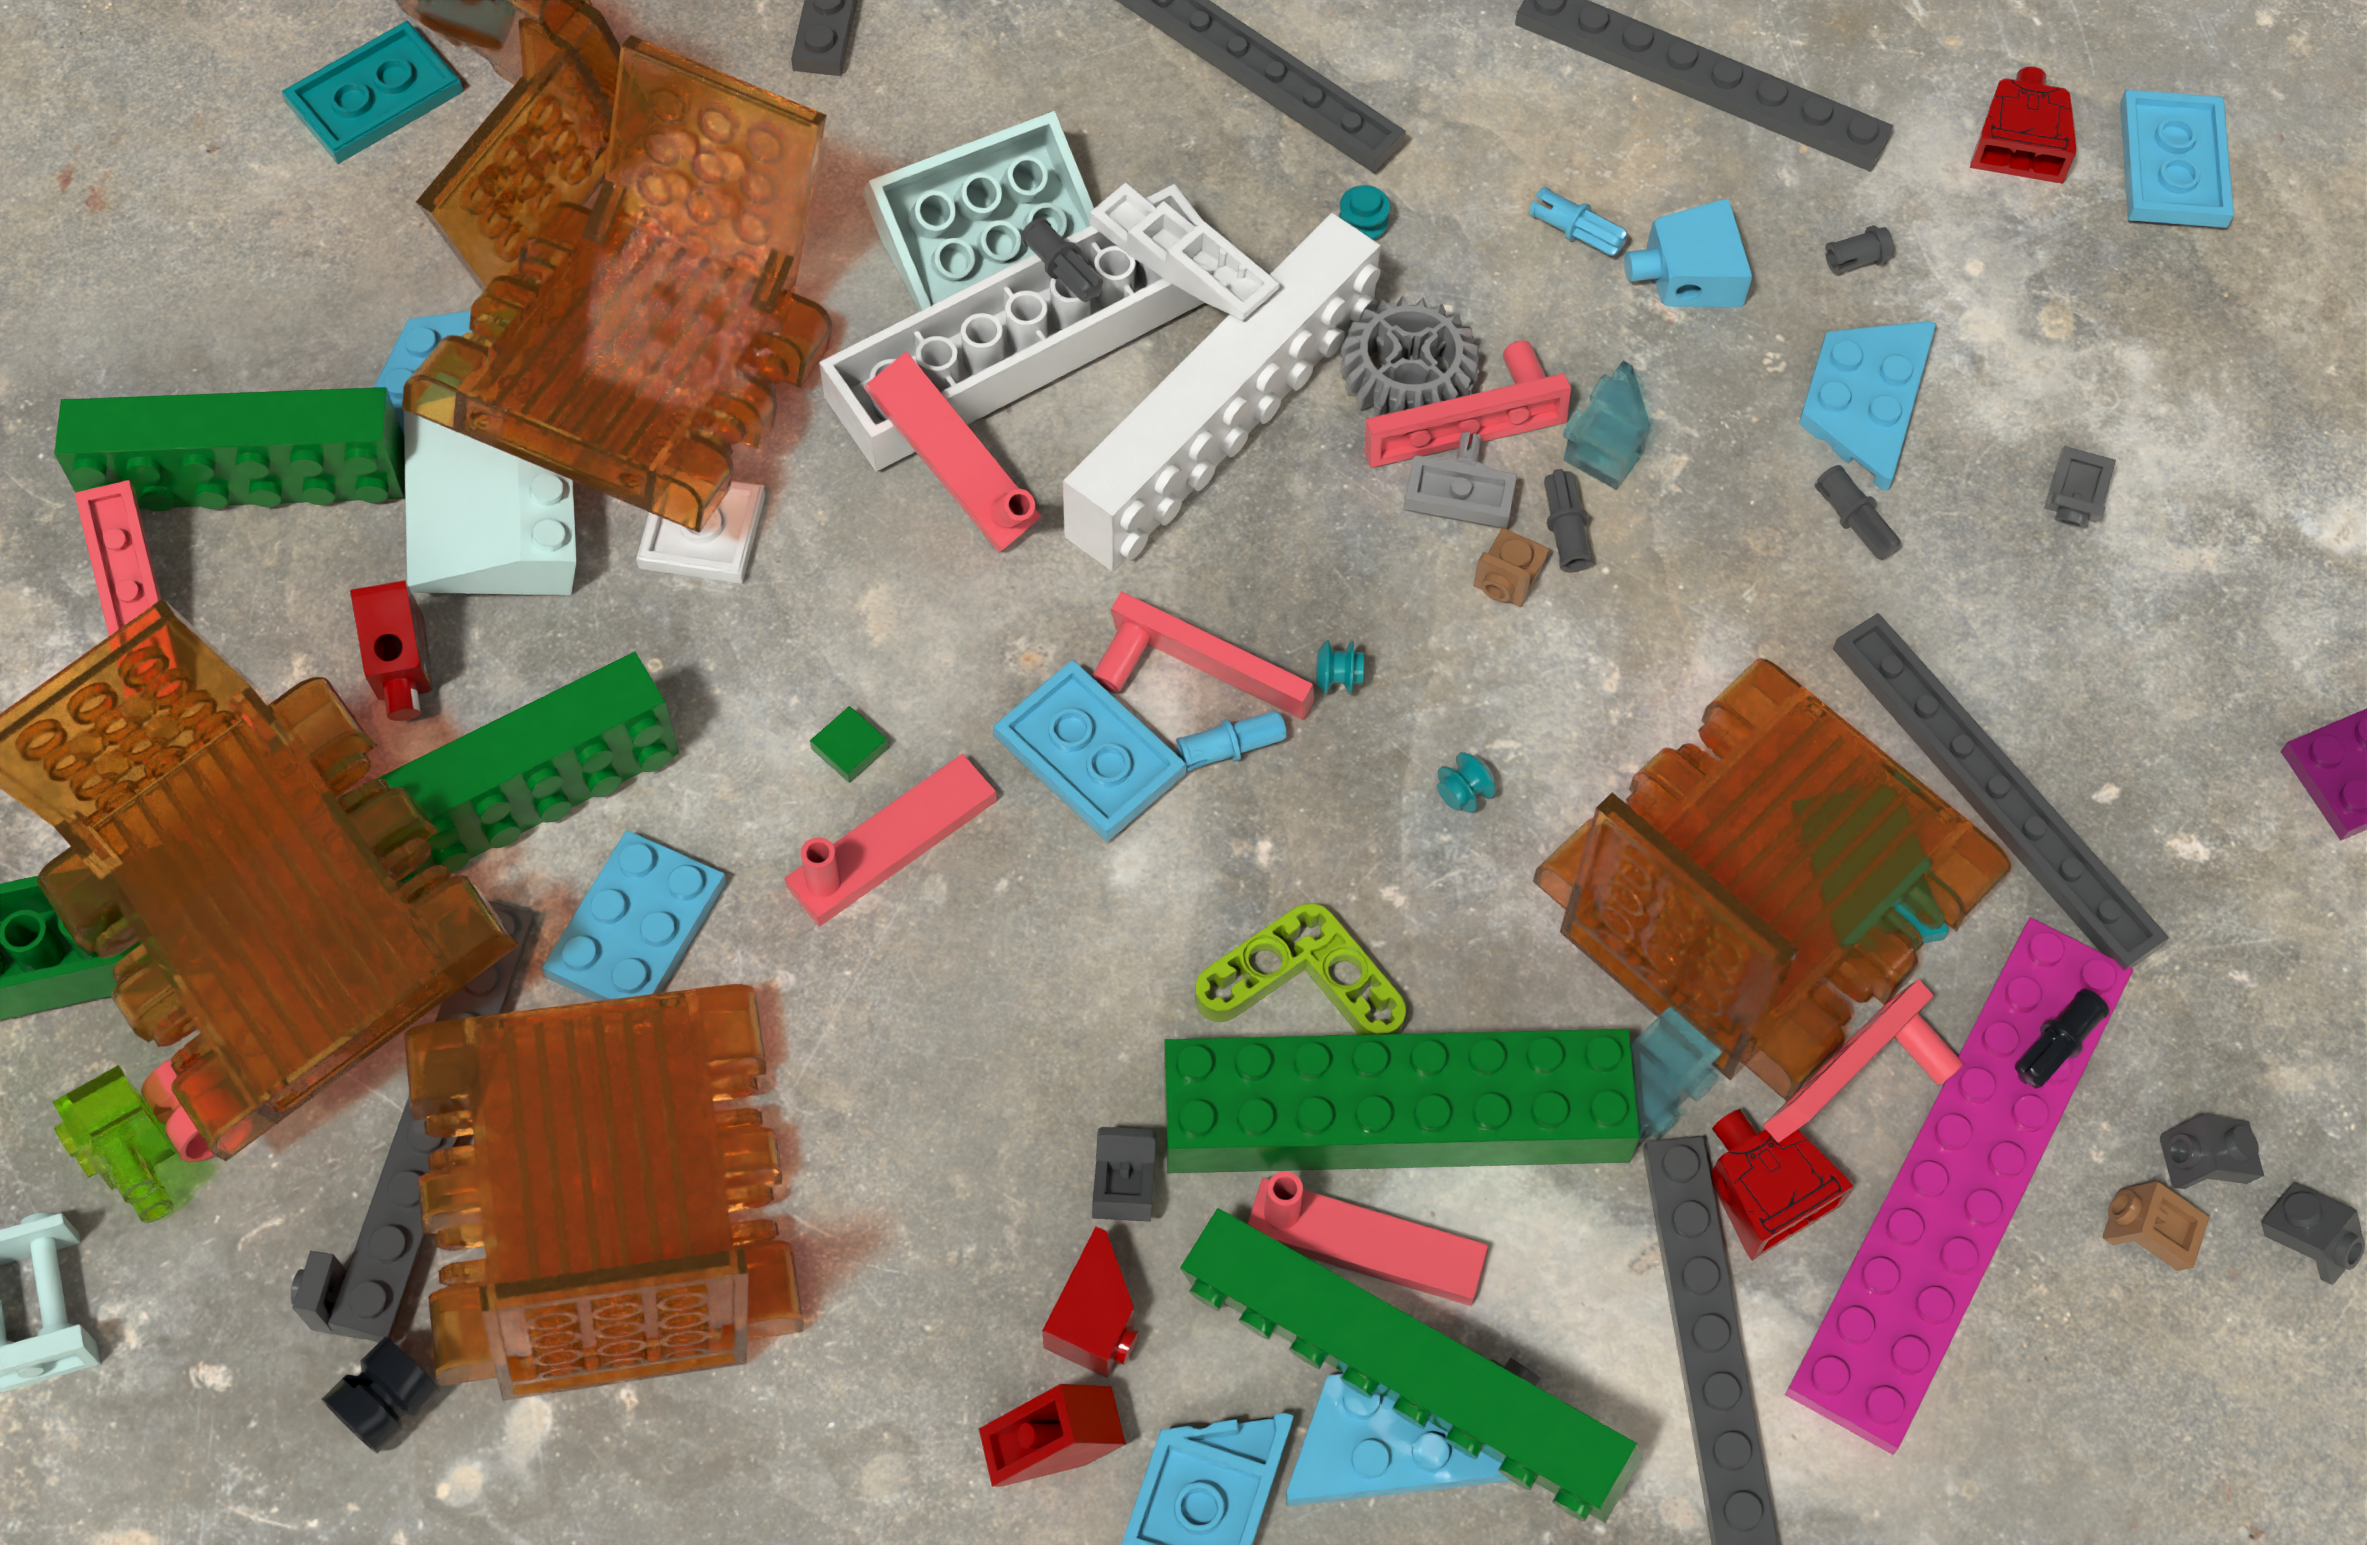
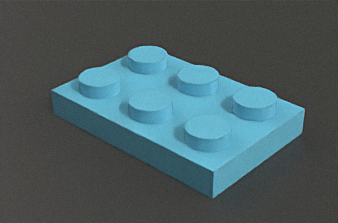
(2176, 158)
(1089, 750)
(634, 922)

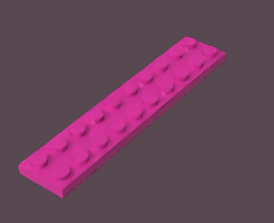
(1952, 1197)

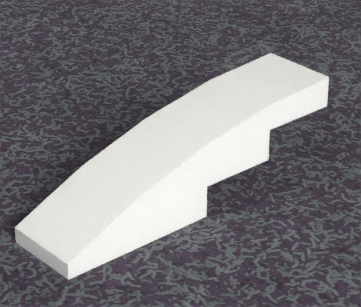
(1182, 253)

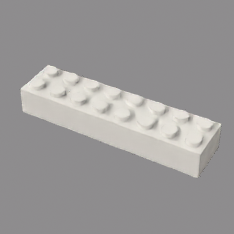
(1006, 336)
(1219, 395)

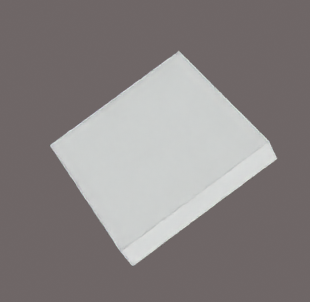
(718, 550)

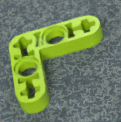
(1313, 957)

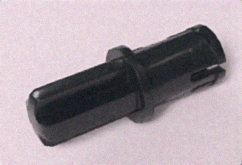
(2061, 1038)

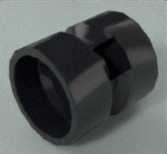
(381, 1395)

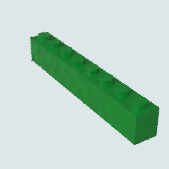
(1412, 1365)

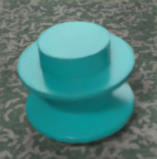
(1365, 210)
(1339, 667)
(1467, 781)

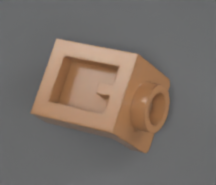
(1510, 567)
(2158, 1223)

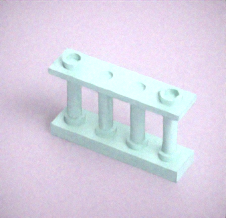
(58, 1345)

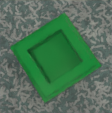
(849, 744)

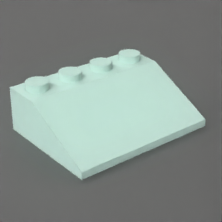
(966, 208)
(483, 518)

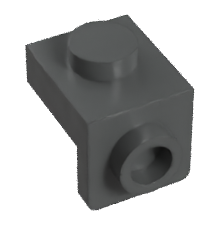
(2079, 486)
(2211, 1150)
(1124, 1174)
(2317, 1229)
(316, 1291)

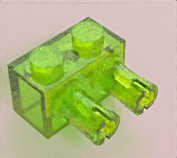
(118, 1138)

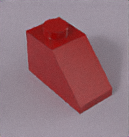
(1094, 1312)
(1052, 1434)

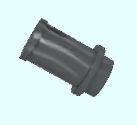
(1858, 250)

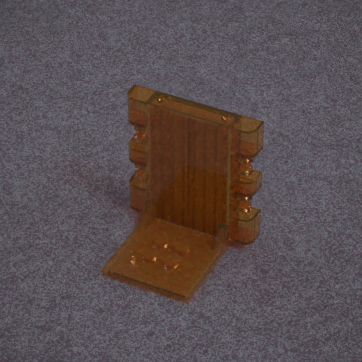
(542, 138)
(661, 312)
(239, 869)
(1768, 878)
(600, 1191)

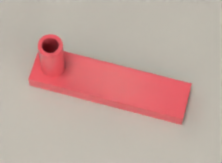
(1492, 414)
(953, 452)
(118, 552)
(1144, 624)
(888, 841)
(1895, 1019)
(1367, 1240)

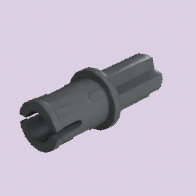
(1062, 259)
(1857, 512)
(1567, 521)

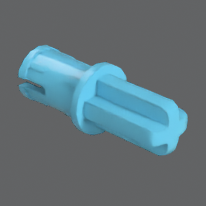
(1579, 222)
(1231, 739)

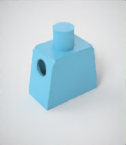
(1694, 258)

